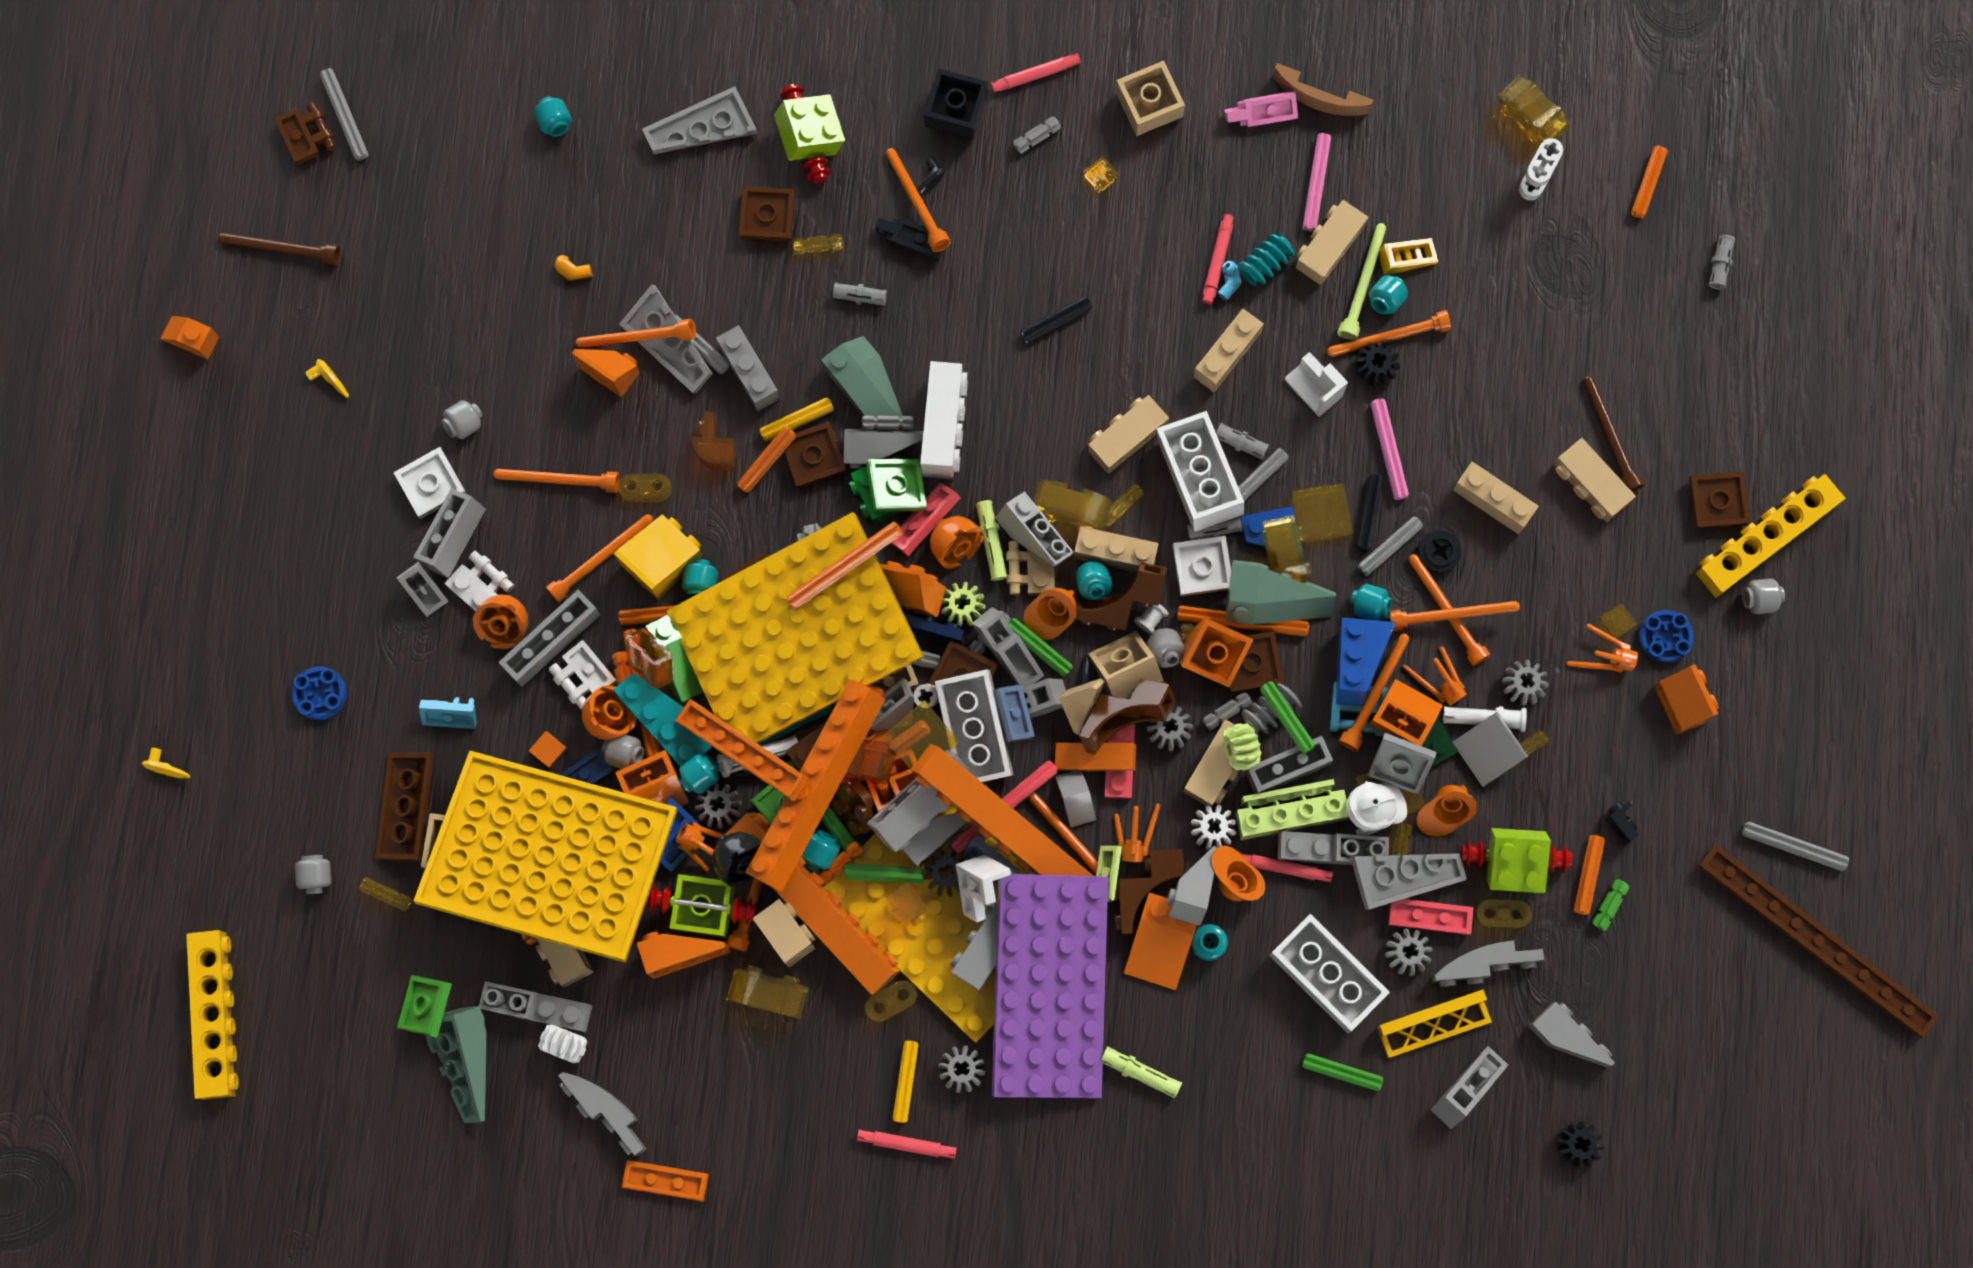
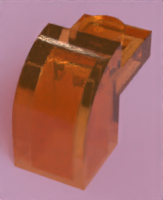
(714, 451)

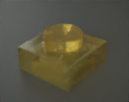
(1617, 621)

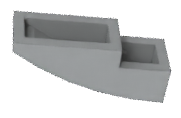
(1007, 648)

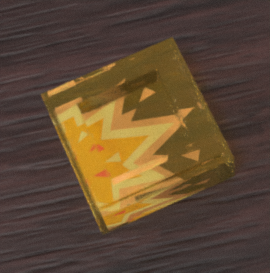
(1101, 174)

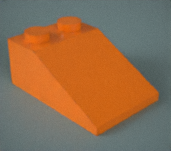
(1159, 945)
(670, 953)

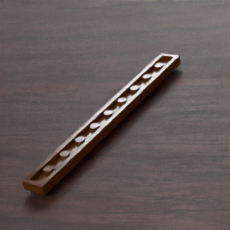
(1818, 941)

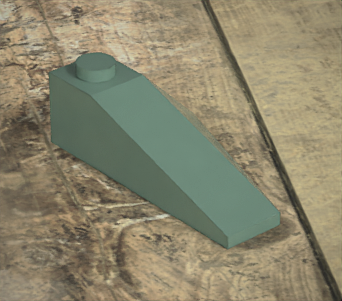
(862, 378)
(1269, 597)
(463, 1057)

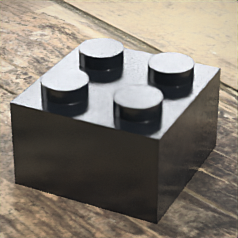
(956, 104)

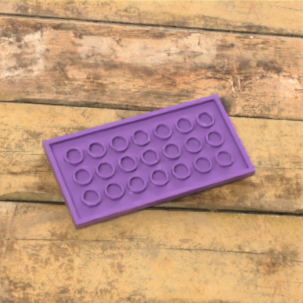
(1050, 986)

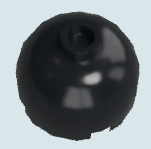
(733, 856)

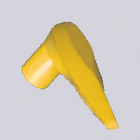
(323, 369)
(162, 768)

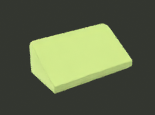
(1108, 866)

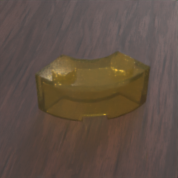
(1532, 110)
(1071, 506)
(1285, 549)
(768, 993)

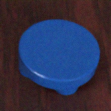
(1666, 636)
(319, 693)

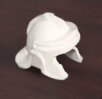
(1374, 817)

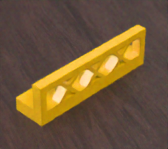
(1432, 1013)

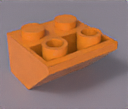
(914, 588)
(1686, 699)
(1406, 714)
(653, 780)

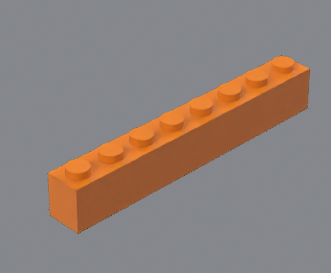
(825, 769)
(992, 815)
(829, 920)

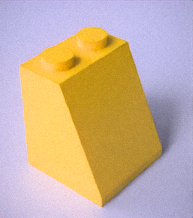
(659, 555)

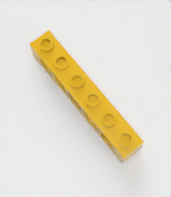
(1825, 497)
(201, 1002)

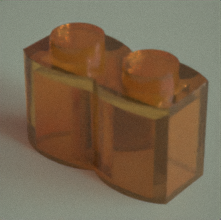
(649, 658)
(872, 763)

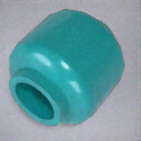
(552, 116)
(1388, 294)
(698, 577)
(1093, 580)
(1371, 602)
(699, 773)
(820, 851)
(1216, 936)

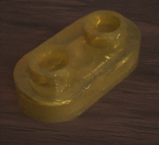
(644, 487)
(1503, 914)
(890, 1000)

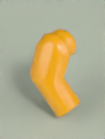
(570, 271)

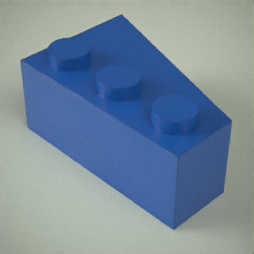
(1359, 656)

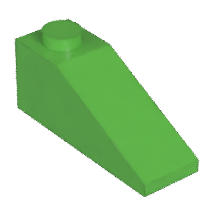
(685, 682)

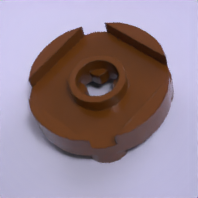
(854, 805)

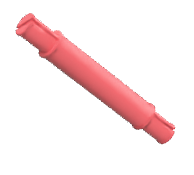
(1035, 73)
(1218, 258)
(1288, 868)
(906, 1144)

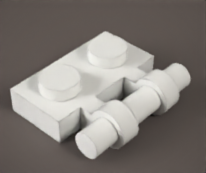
(469, 586)
(587, 667)

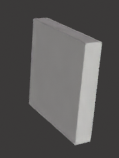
(1490, 749)
(1402, 763)

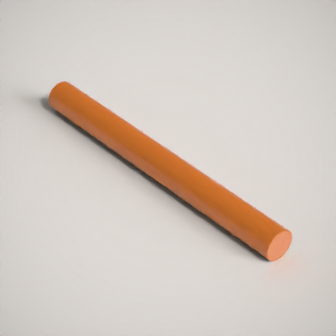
(1063, 831)

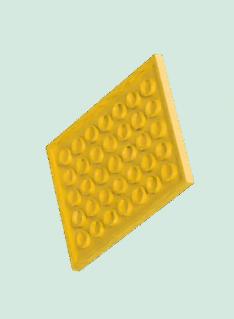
(781, 663)
(546, 856)
(930, 946)

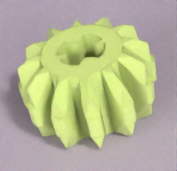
(969, 610)
(1241, 746)

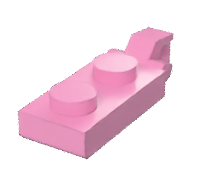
(1264, 109)

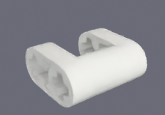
(1541, 168)

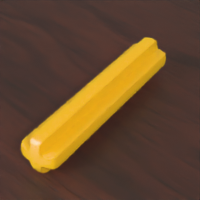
(797, 418)
(905, 1081)

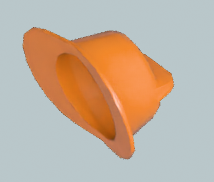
(1050, 613)
(1446, 811)
(1236, 876)

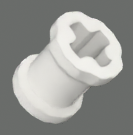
(1151, 618)
(920, 692)

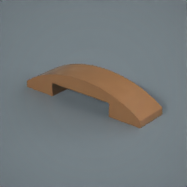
(1320, 100)

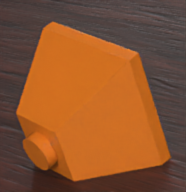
(608, 368)
(1215, 651)

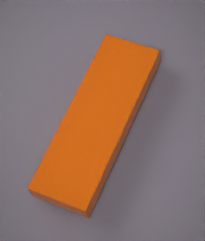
(1108, 758)
(665, 1180)

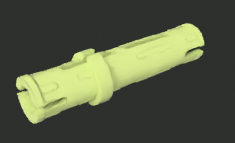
(991, 540)
(1141, 1072)

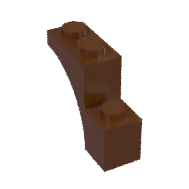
(1115, 610)
(1110, 714)
(1163, 868)

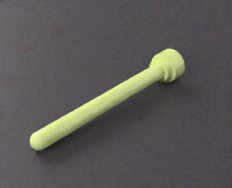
(1350, 328)

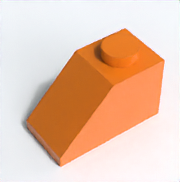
(190, 336)

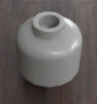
(461, 419)
(1763, 596)
(1166, 647)
(622, 751)
(313, 873)

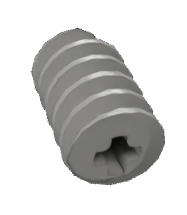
(1263, 715)

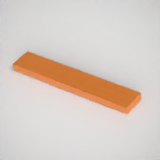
(742, 750)

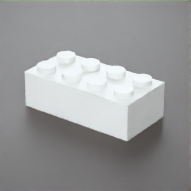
(942, 417)
(1200, 471)
(974, 719)
(1329, 973)

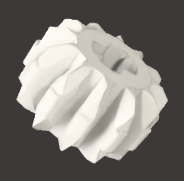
(1203, 826)
(562, 1043)

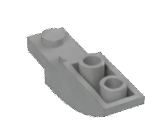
(1329, 848)
(1477, 963)
(535, 1006)
(596, 1102)

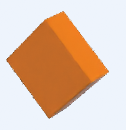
(548, 749)

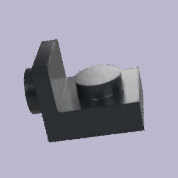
(1622, 826)

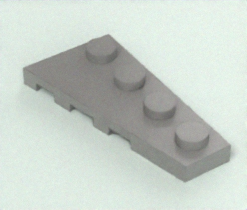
(706, 122)
(673, 353)
(1403, 876)

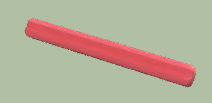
(1013, 799)

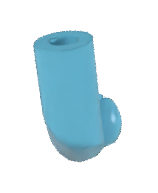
(1232, 280)

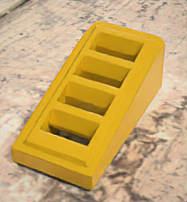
(1391, 259)

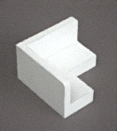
(1317, 385)
(976, 884)

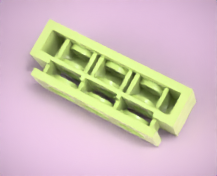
(1292, 815)

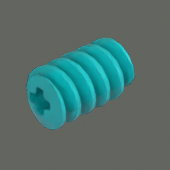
(1266, 258)

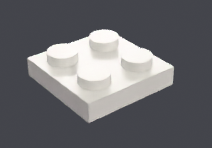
(428, 482)
(1202, 565)

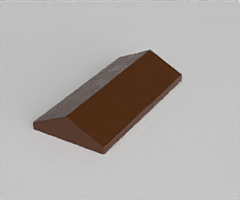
(404, 806)

